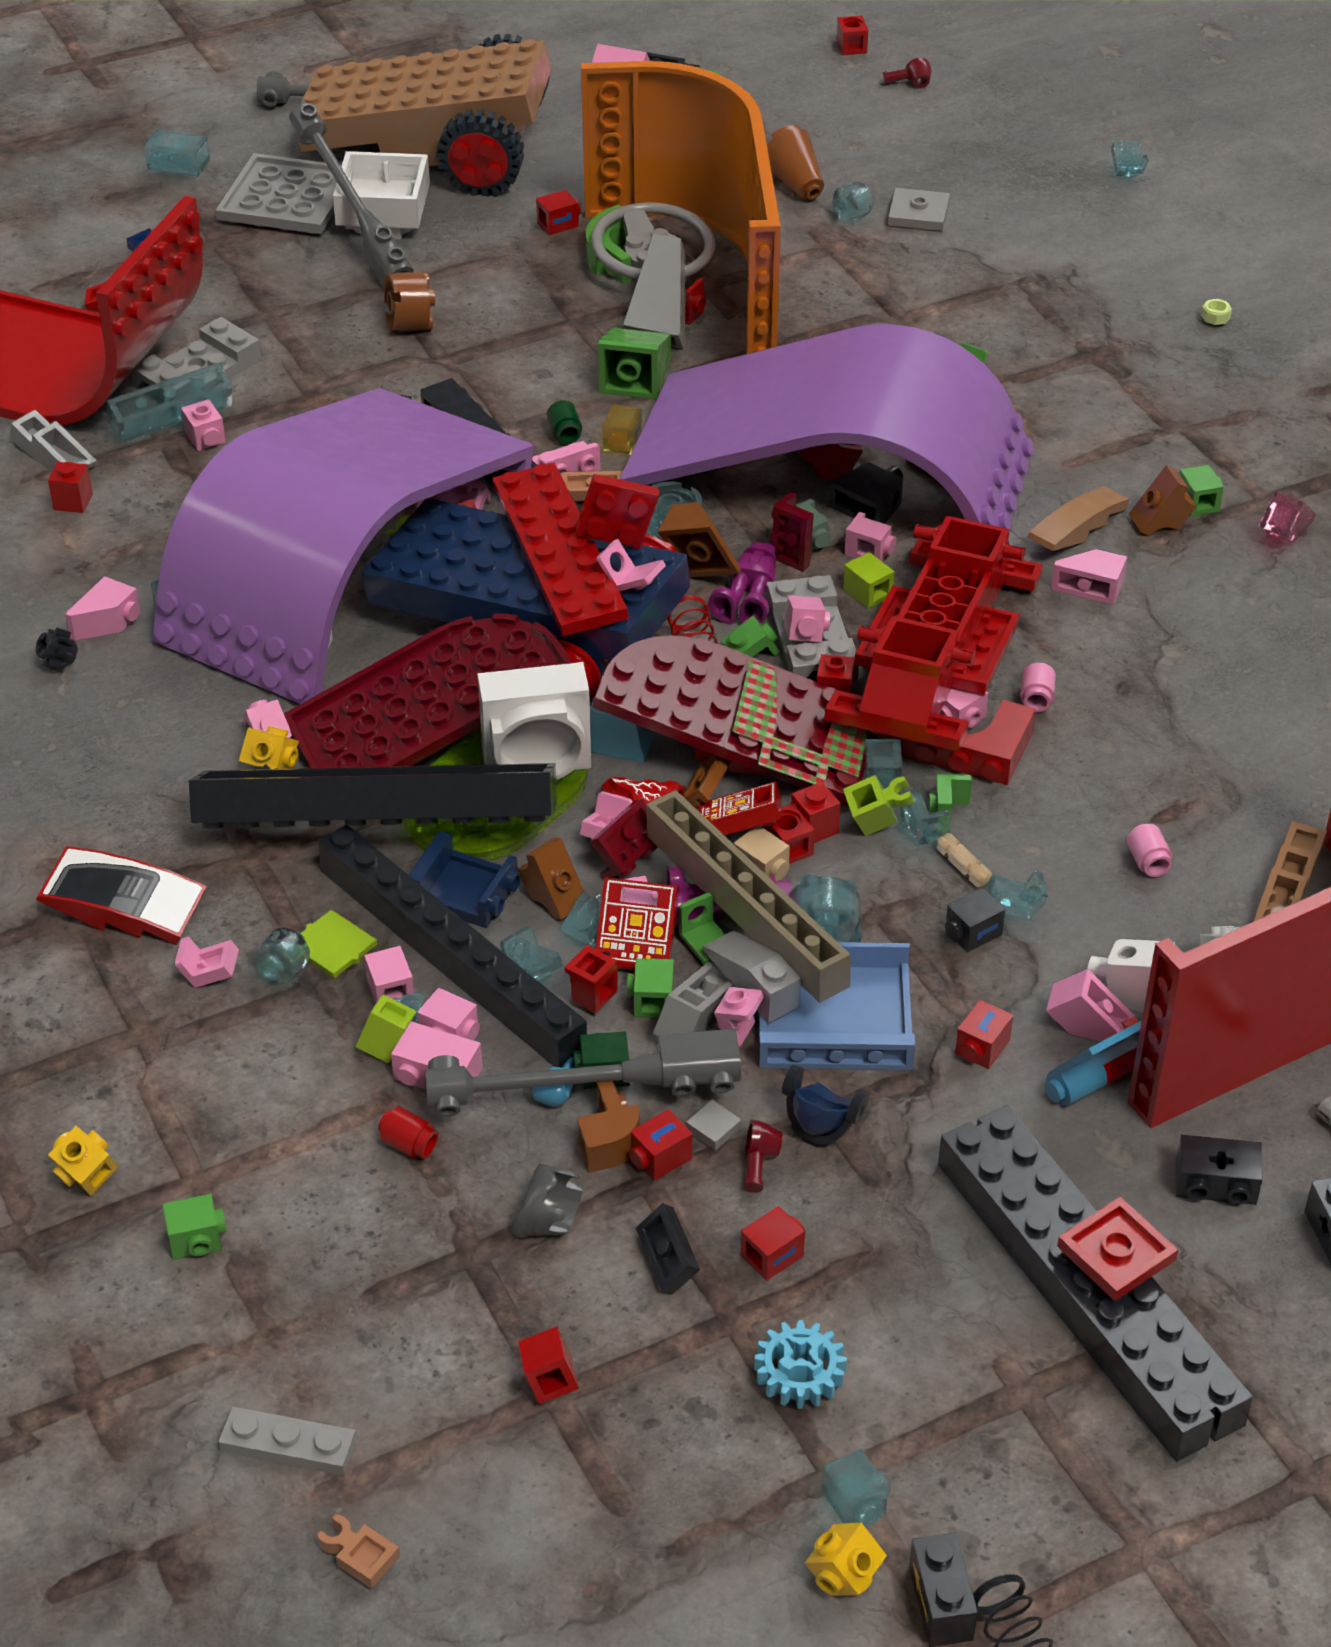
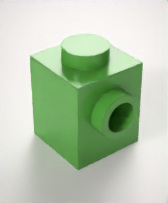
(1203, 488)
(650, 986)
(194, 1226)

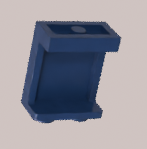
(466, 883)

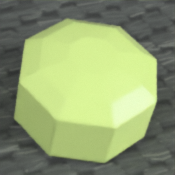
(1216, 311)

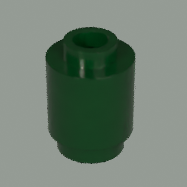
(564, 421)

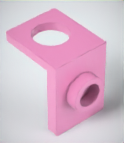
(629, 575)

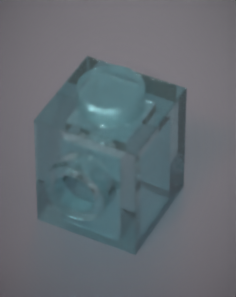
(856, 1489)

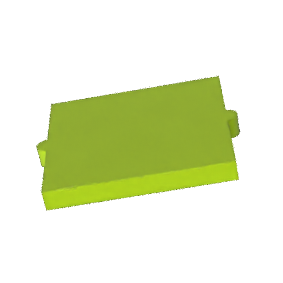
(336, 943)

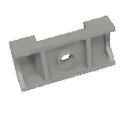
(218, 343)
(804, 656)

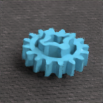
(800, 1364)

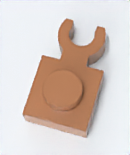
(360, 1554)

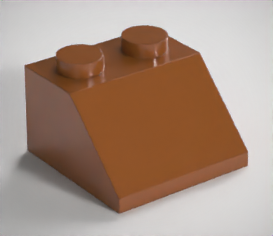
(695, 535)

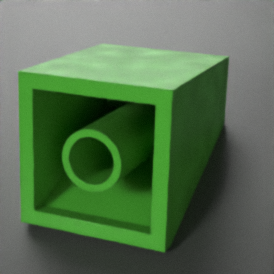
(633, 362)

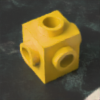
(269, 748)
(82, 1160)
(845, 1559)

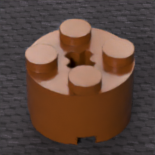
(408, 301)

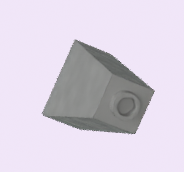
(660, 291)

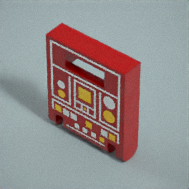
(744, 809)
(634, 928)

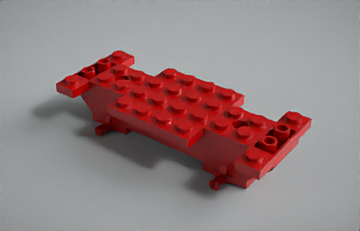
(937, 634)

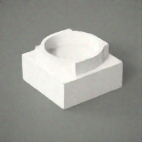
(389, 186)
(536, 717)

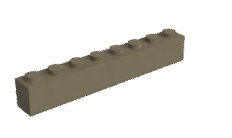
(748, 895)

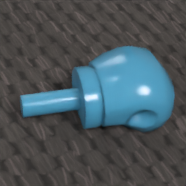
(554, 1095)

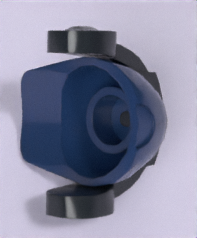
(819, 1112)

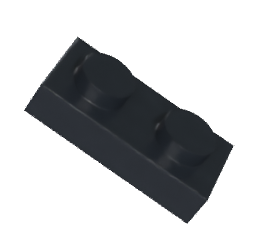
(667, 1248)

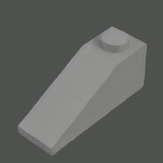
(758, 968)
(693, 1002)

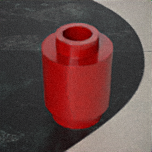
(408, 1132)

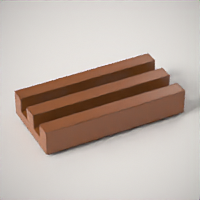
(705, 780)

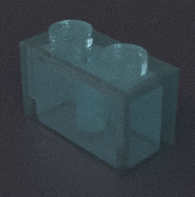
(177, 152)

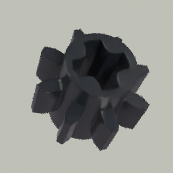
(56, 648)

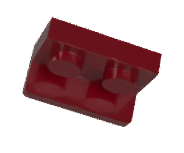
(792, 533)
(624, 841)

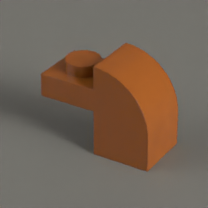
(607, 1135)

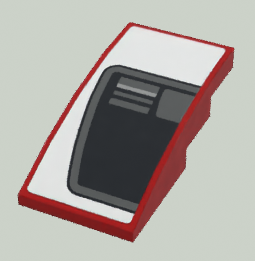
(121, 892)

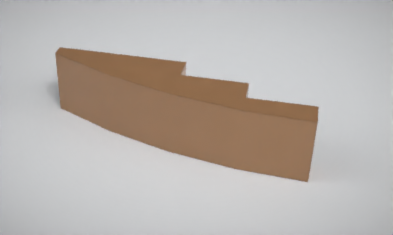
(1077, 517)
(1292, 869)

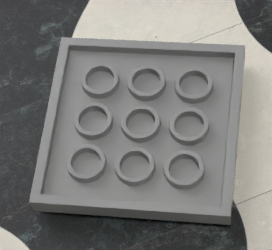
(281, 195)

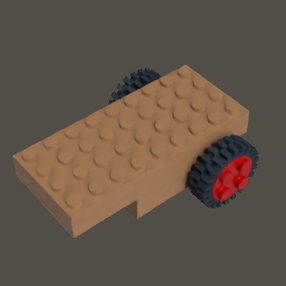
(450, 105)

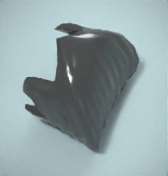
(548, 1203)

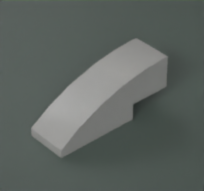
(48, 441)

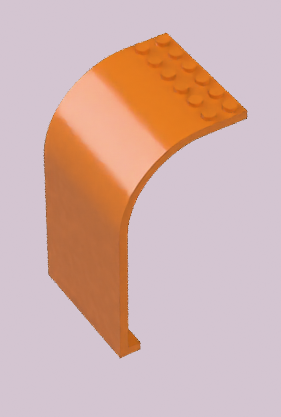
(690, 144)

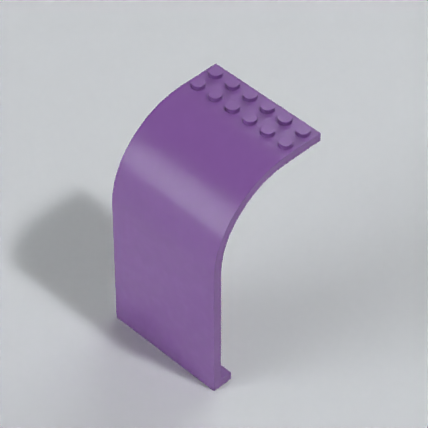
(852, 386)
(287, 516)

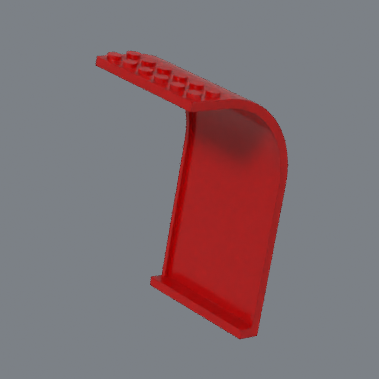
(75, 358)
(1233, 1008)

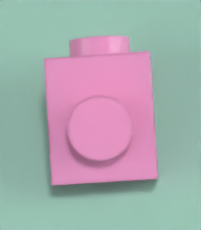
(265, 713)
(607, 809)
(206, 964)
(737, 1011)

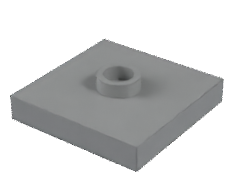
(918, 209)

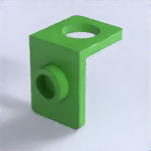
(701, 929)

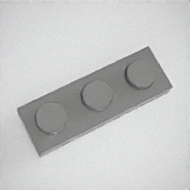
(288, 1441)

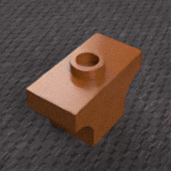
(1163, 503)
(551, 878)

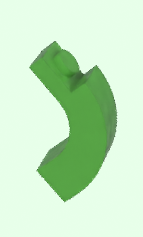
(612, 240)

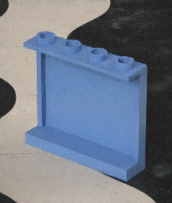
(854, 1029)

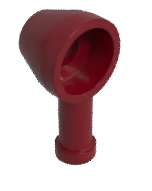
(917, 71)
(761, 1143)

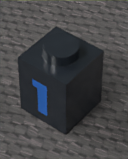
(974, 920)

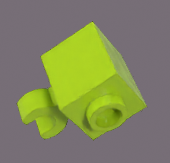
(873, 804)

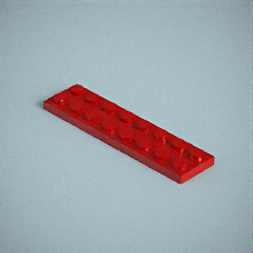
(562, 563)

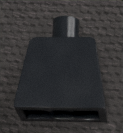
(868, 491)

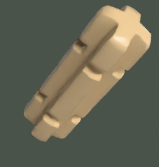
(963, 860)

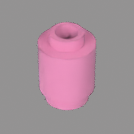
(1038, 686)
(1150, 850)

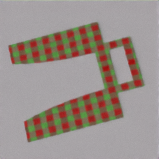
(757, 721)

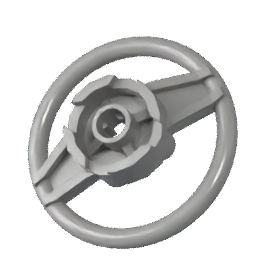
(639, 234)

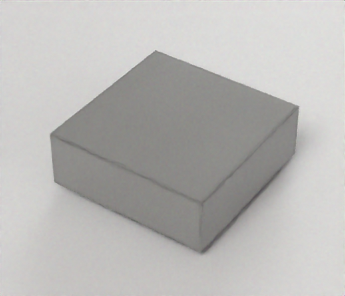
(713, 1125)

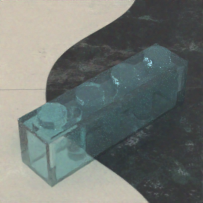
(160, 404)

